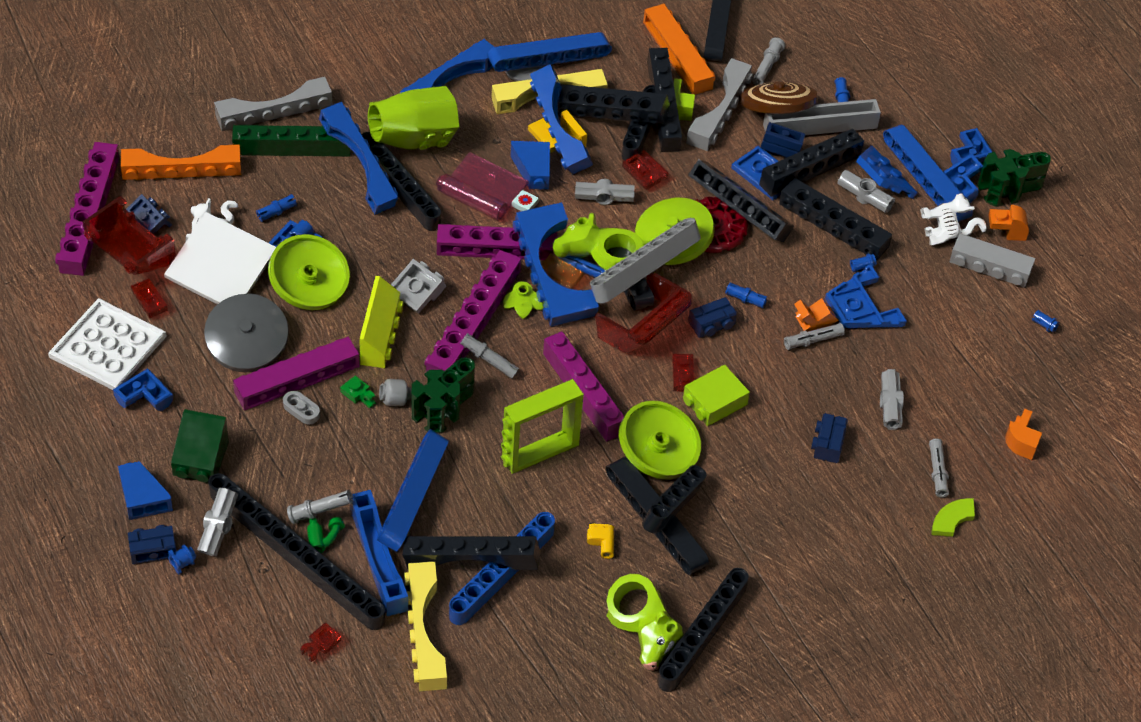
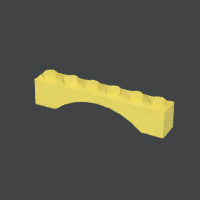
(512, 95)
(431, 664)

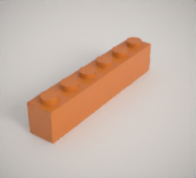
(682, 53)

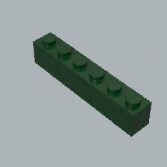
(287, 141)

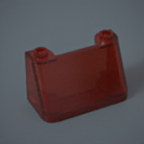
(128, 240)

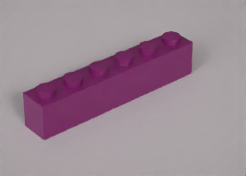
(296, 373)
(596, 401)

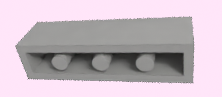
(992, 260)

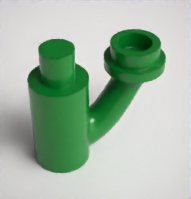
(315, 533)

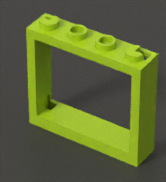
(563, 395)

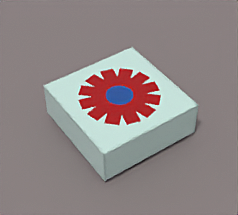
(525, 201)

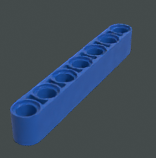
(549, 51)
(922, 167)
(412, 490)
(497, 576)

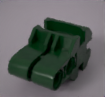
(1015, 171)
(443, 394)

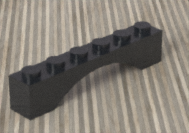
(662, 81)
(510, 551)

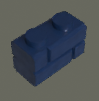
(782, 140)
(712, 317)
(830, 438)
(151, 544)

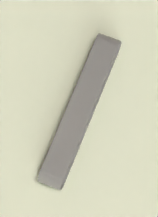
(645, 260)

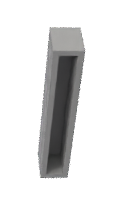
(829, 117)

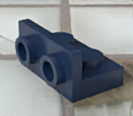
(148, 214)

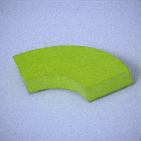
(952, 515)

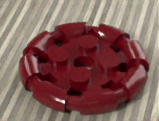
(724, 225)

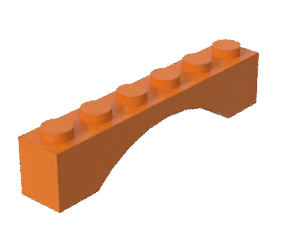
(140, 164)

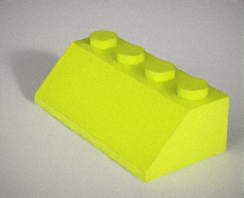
(379, 324)

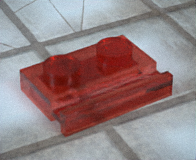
(645, 170)

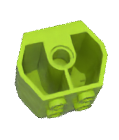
(415, 118)

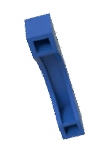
(467, 62)
(548, 87)
(339, 124)
(386, 577)

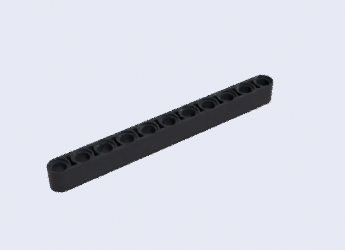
(306, 554)

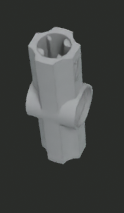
(604, 191)
(866, 191)
(891, 399)
(217, 522)

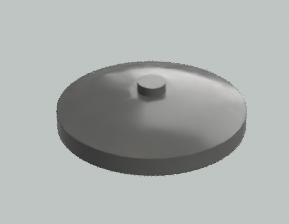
(246, 332)

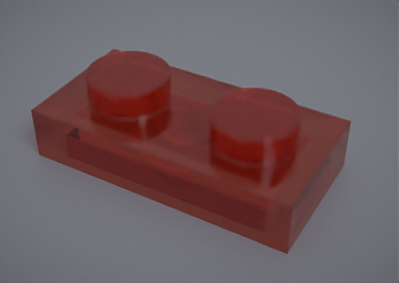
(149, 298)
(682, 371)

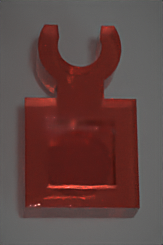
(321, 640)

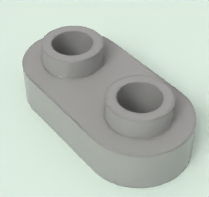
(302, 408)

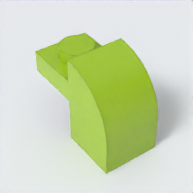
(684, 102)

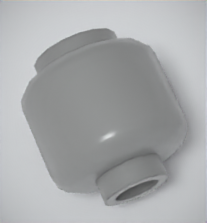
(394, 392)

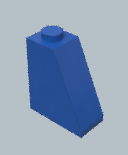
(532, 162)
(142, 492)

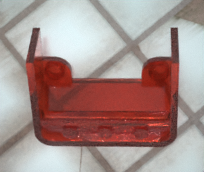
(673, 303)

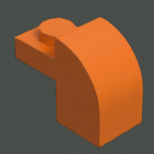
(1012, 221)
(816, 316)
(1021, 438)

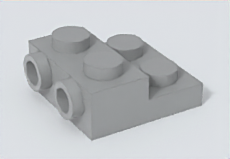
(418, 285)

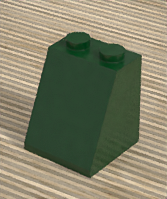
(199, 445)

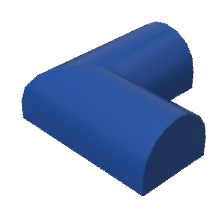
(973, 144)
(962, 172)
(144, 385)

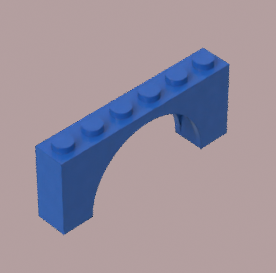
(559, 303)

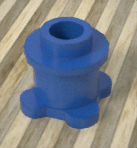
(181, 558)

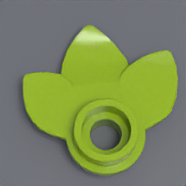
(521, 301)

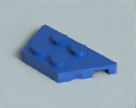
(884, 173)

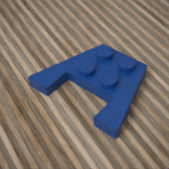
(854, 306)

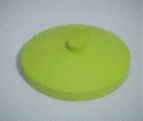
(668, 213)
(308, 272)
(659, 439)

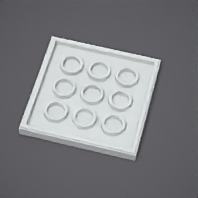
(219, 260)
(107, 344)

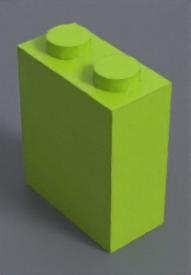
(716, 395)

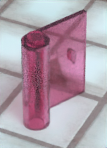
(482, 186)

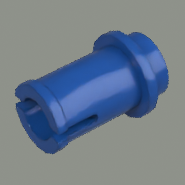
(861, 263)
(1044, 320)

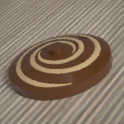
(779, 97)

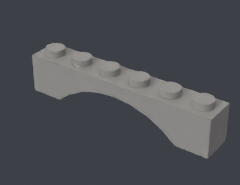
(310, 96)
(705, 128)

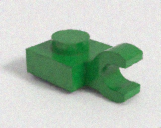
(358, 390)

